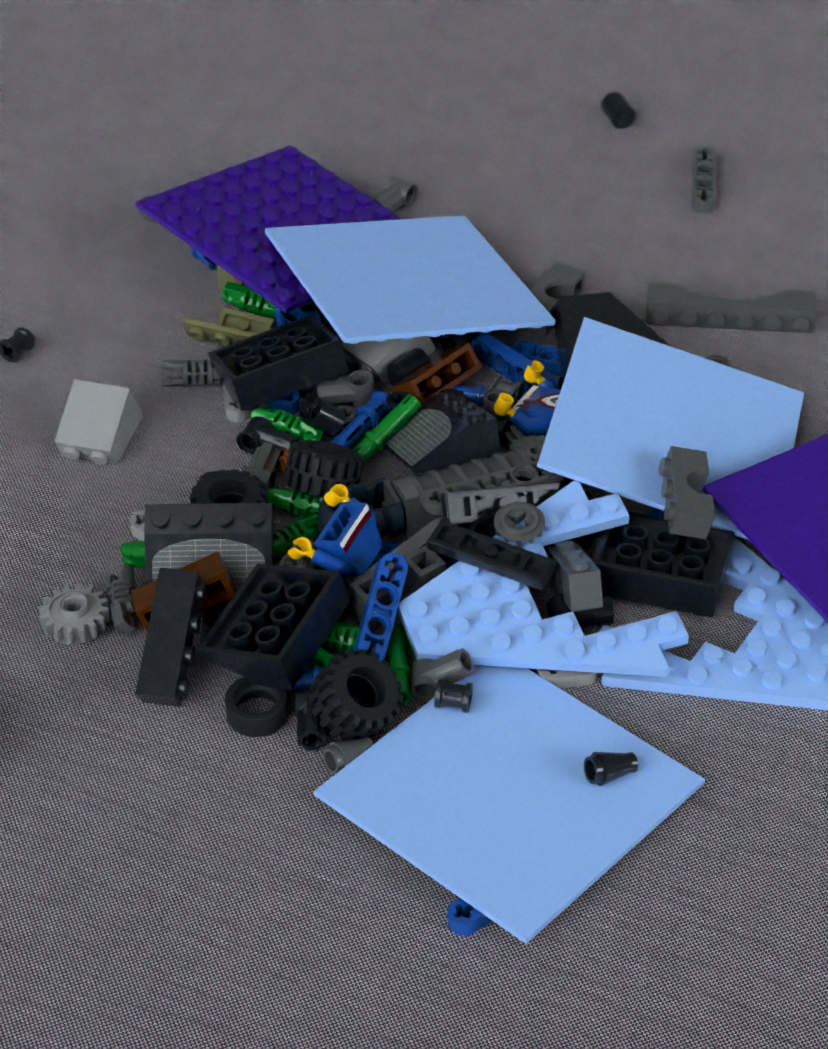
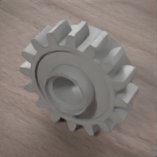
(74, 614)

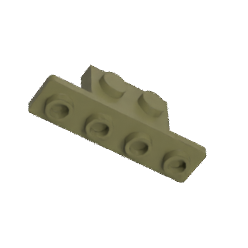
(230, 327)

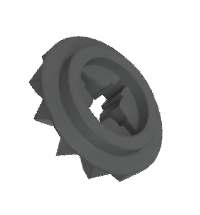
(515, 513)

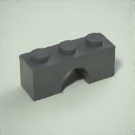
(556, 282)
(684, 477)
(422, 568)
(577, 575)

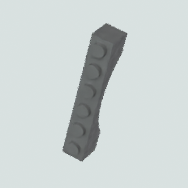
(781, 312)

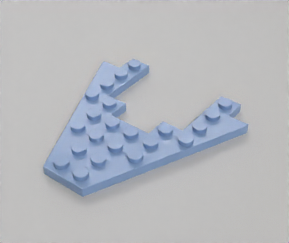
(500, 620)
(776, 663)

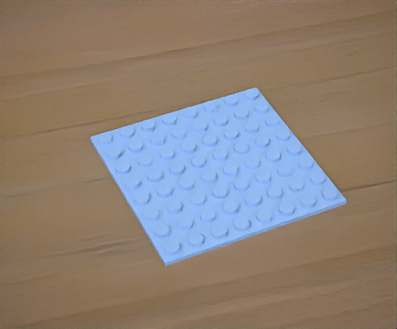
(407, 278)
(639, 397)
(502, 796)

